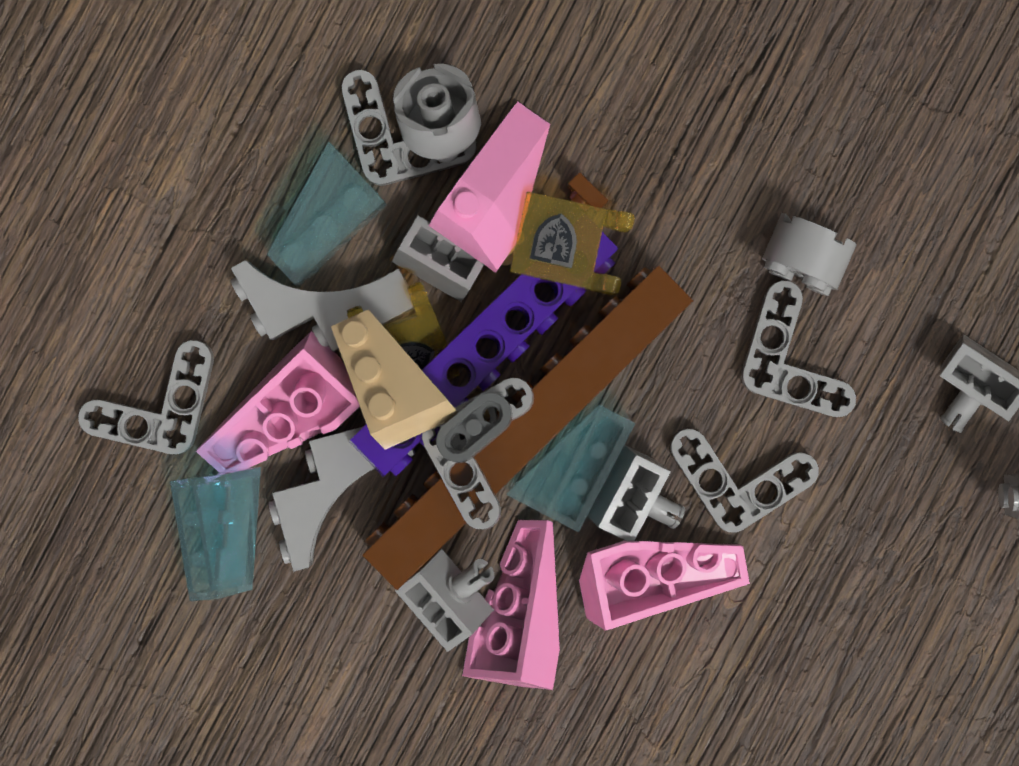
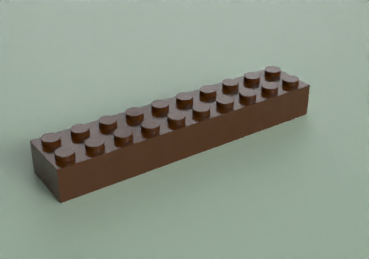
(558, 397)

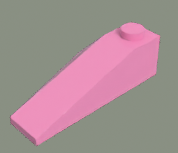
(489, 198)
(294, 402)
(650, 577)
(522, 633)

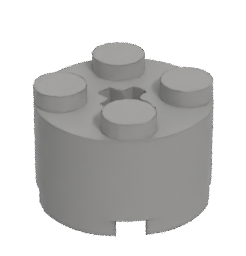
(437, 112)
(808, 253)

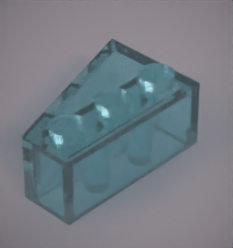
(324, 217)
(575, 468)
(217, 531)

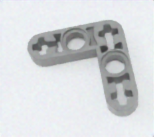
(396, 152)
(782, 373)
(158, 422)
(444, 466)
(744, 494)

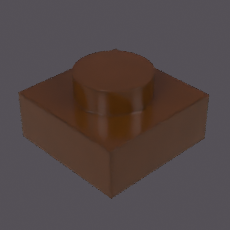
(585, 192)

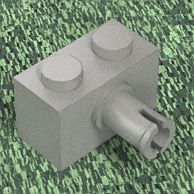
(437, 260)
(981, 381)
(632, 495)
(448, 598)

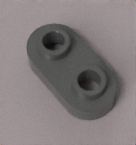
(474, 427)

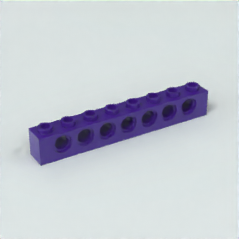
(482, 371)

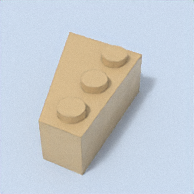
(388, 384)

